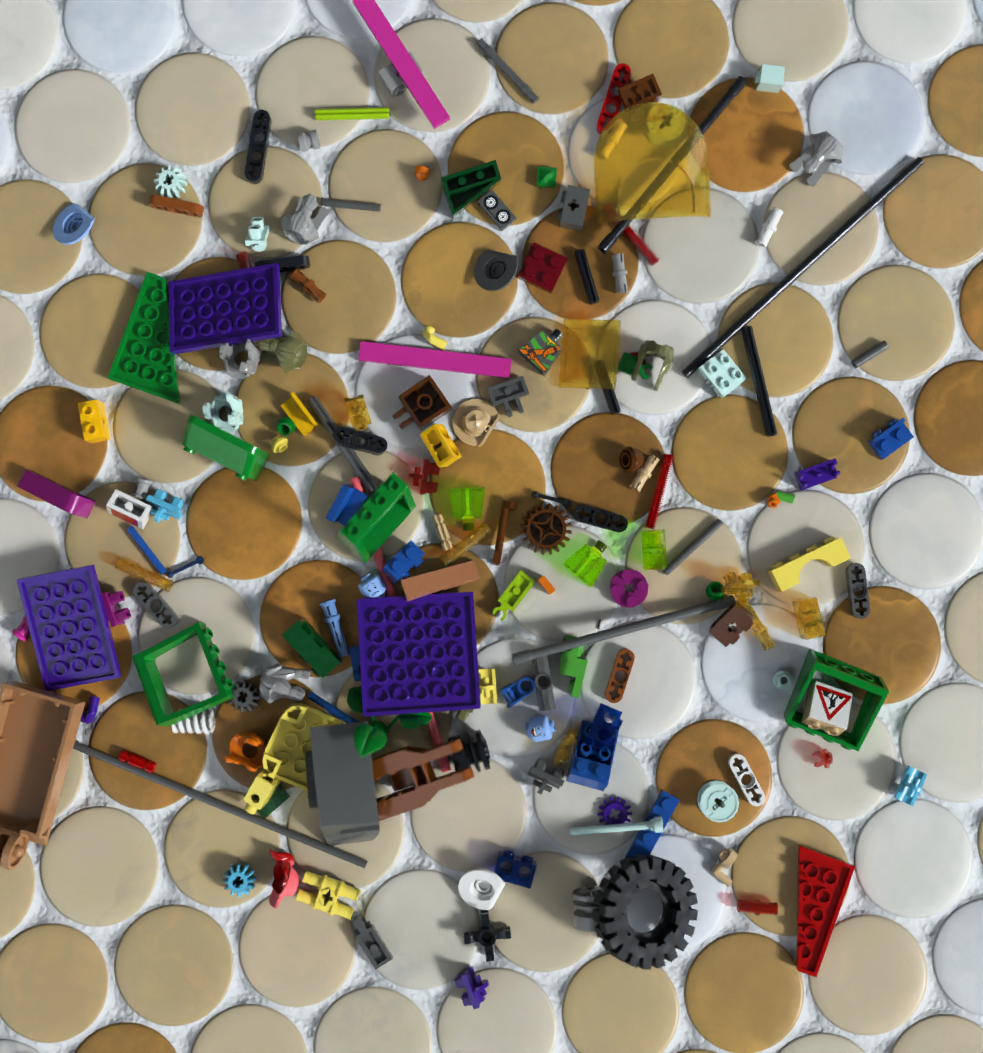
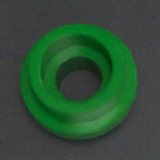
(285, 426)
(714, 586)

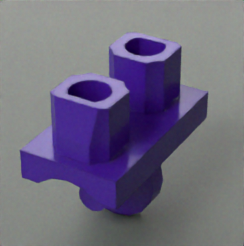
(474, 986)

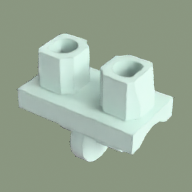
(257, 234)

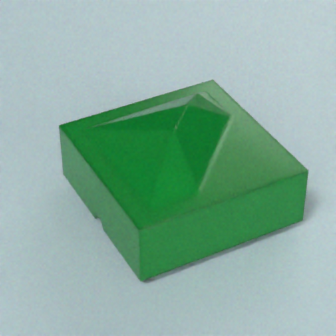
(546, 177)

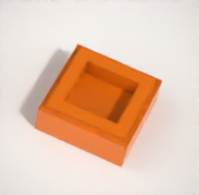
(546, 585)

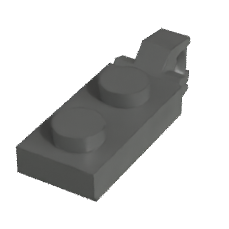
(371, 942)

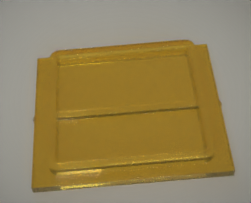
(590, 354)

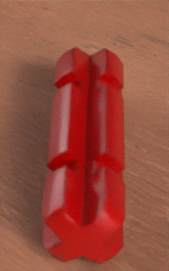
(137, 761)

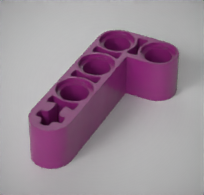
(55, 494)

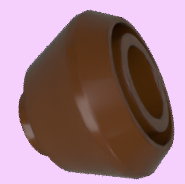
(631, 459)

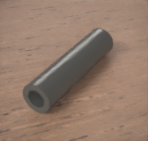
(869, 354)

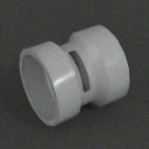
(309, 140)

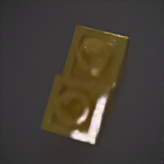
(561, 752)

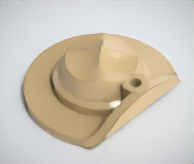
(475, 421)

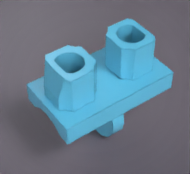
(162, 509)
(910, 785)

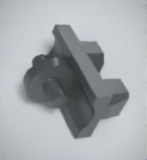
(538, 773)

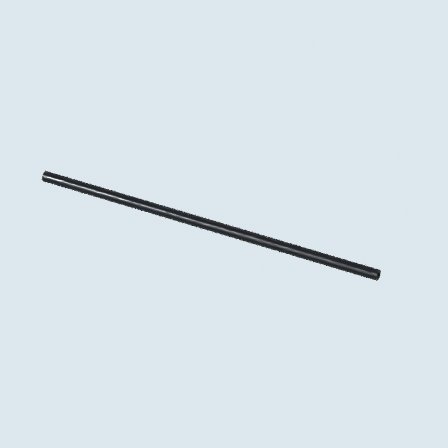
(802, 267)

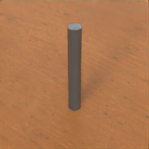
(352, 205)

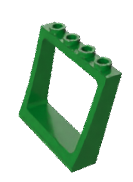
(154, 686)

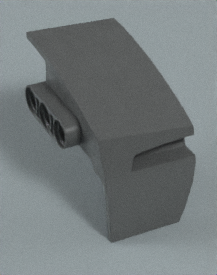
(341, 785)

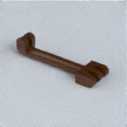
(506, 506)

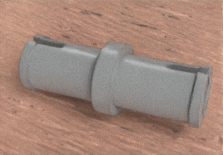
(620, 273)

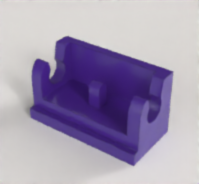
(817, 474)

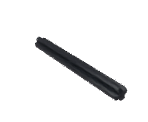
(759, 381)

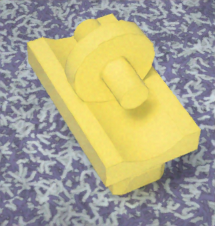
(487, 686)

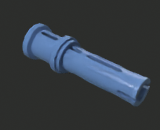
(332, 618)

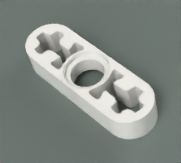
(744, 764)

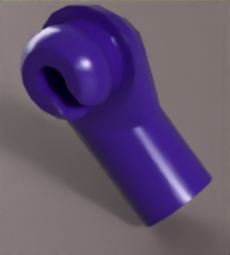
(91, 711)

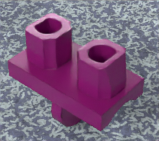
(114, 614)

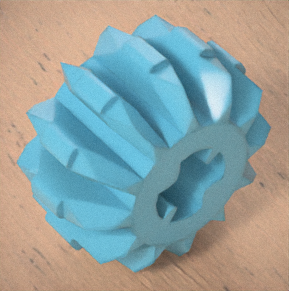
(245, 874)

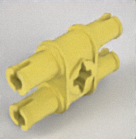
(318, 900)

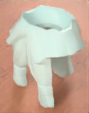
(211, 412)

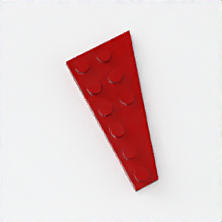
(819, 900)

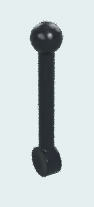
(566, 502)

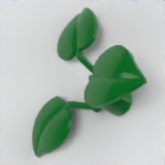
(373, 737)

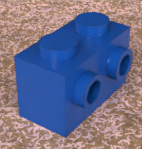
(403, 562)

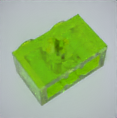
(654, 549)

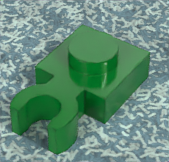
(628, 363)

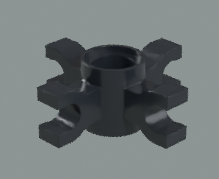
(500, 933)

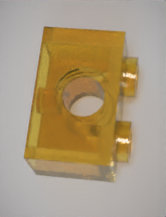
(808, 618)

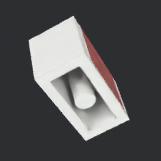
(129, 509)

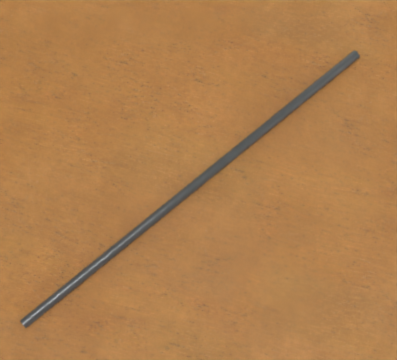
(221, 805)

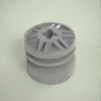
(584, 904)

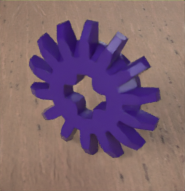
(622, 816)

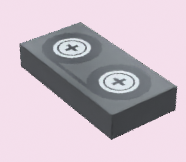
(497, 210)

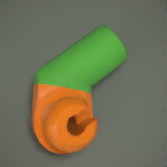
(779, 496)

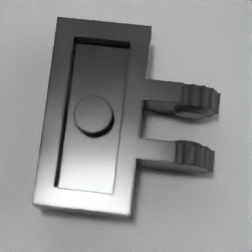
(508, 392)

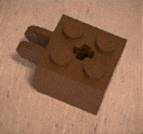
(413, 398)

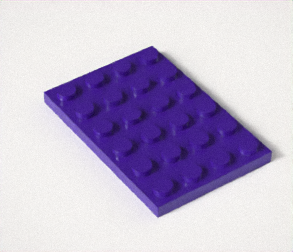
(225, 308)
(69, 627)

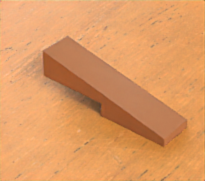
(439, 580)

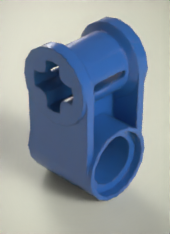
(516, 691)

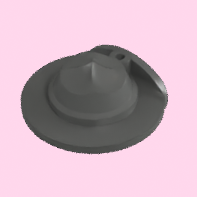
(495, 270)

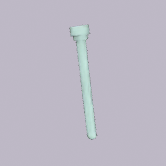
(654, 824)

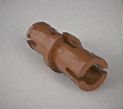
(308, 285)

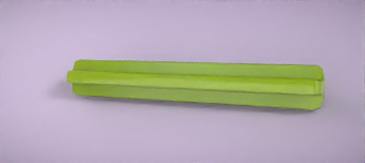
(352, 113)

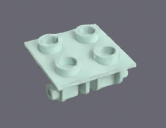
(722, 373)

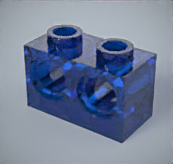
(600, 726)
(512, 874)

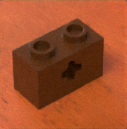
(733, 614)

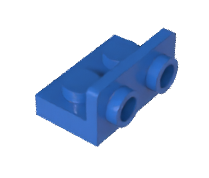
(891, 438)

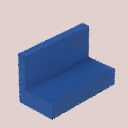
(346, 504)

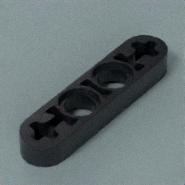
(261, 147)

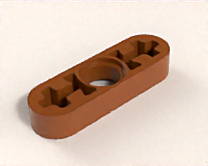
(176, 206)
(629, 663)

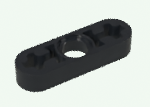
(288, 263)
(352, 445)
(612, 526)

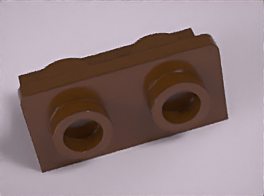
(640, 91)

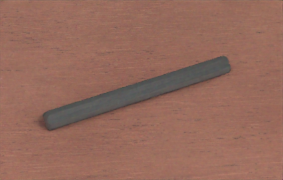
(349, 453)

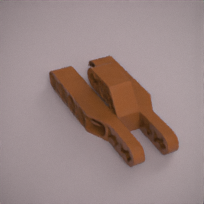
(413, 767)

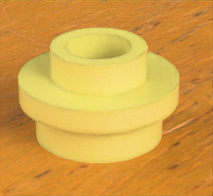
(279, 444)

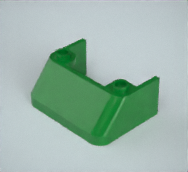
(223, 448)

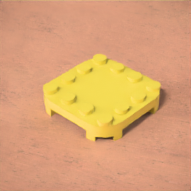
(290, 740)

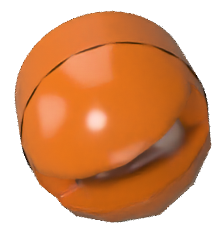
(421, 173)

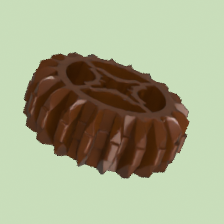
(553, 514)

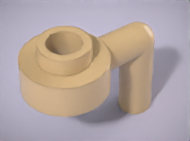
(726, 859)

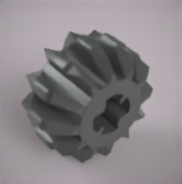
(250, 700)

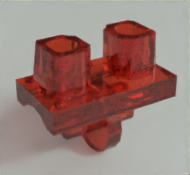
(428, 469)

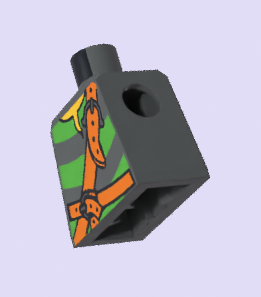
(542, 350)

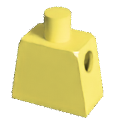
(260, 792)

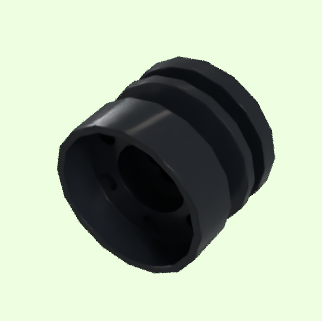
(472, 753)

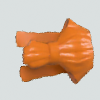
(236, 754)

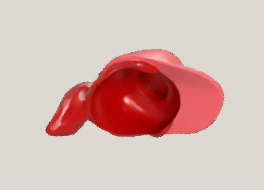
(285, 877)

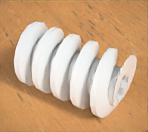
(196, 723)

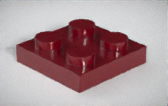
(542, 267)

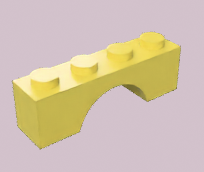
(787, 574)

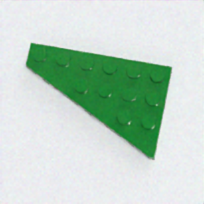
(144, 352)

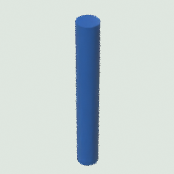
(146, 550)
(331, 708)

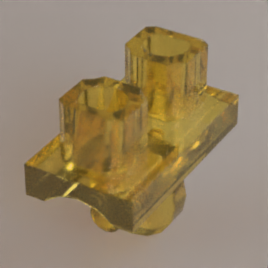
(358, 412)
(741, 587)

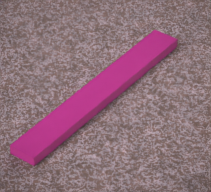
(402, 62)
(434, 359)

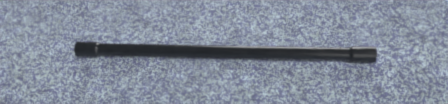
(732, 92)

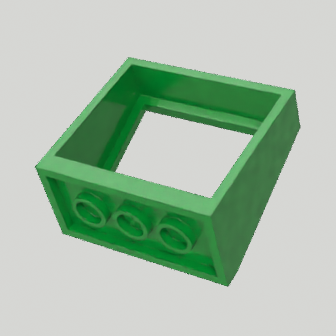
(377, 518)
(872, 703)

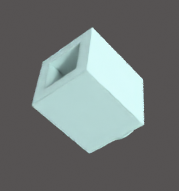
(769, 78)

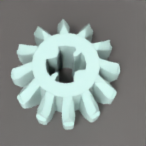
(173, 175)

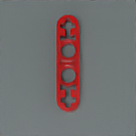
(611, 98)

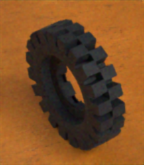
(659, 944)

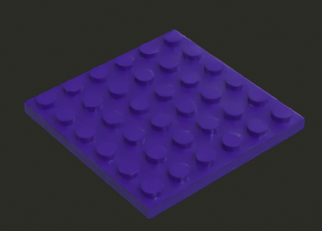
(418, 654)

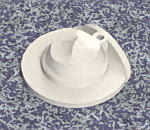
(480, 888)

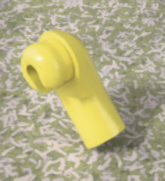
(432, 339)

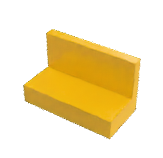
(299, 414)

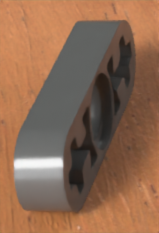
(147, 604)
(854, 605)

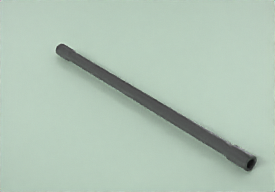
(529, 655)

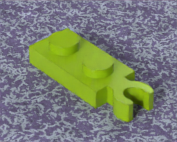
(514, 593)

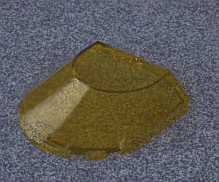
(651, 166)

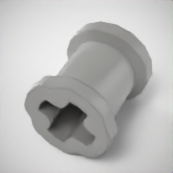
(141, 488)

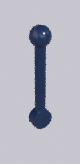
(199, 560)

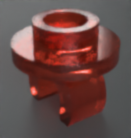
(825, 756)

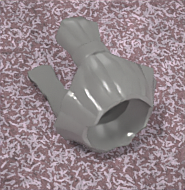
(819, 156)
(299, 225)
(228, 353)
(275, 683)

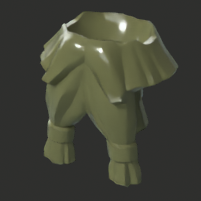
(651, 348)
(289, 351)

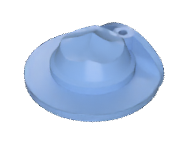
(72, 224)

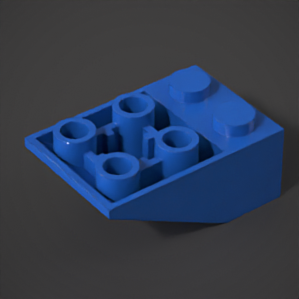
(589, 765)

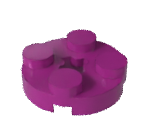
(633, 598)

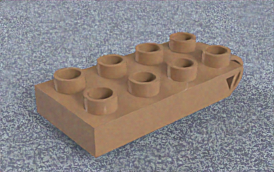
(34, 757)

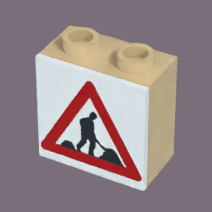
(827, 708)

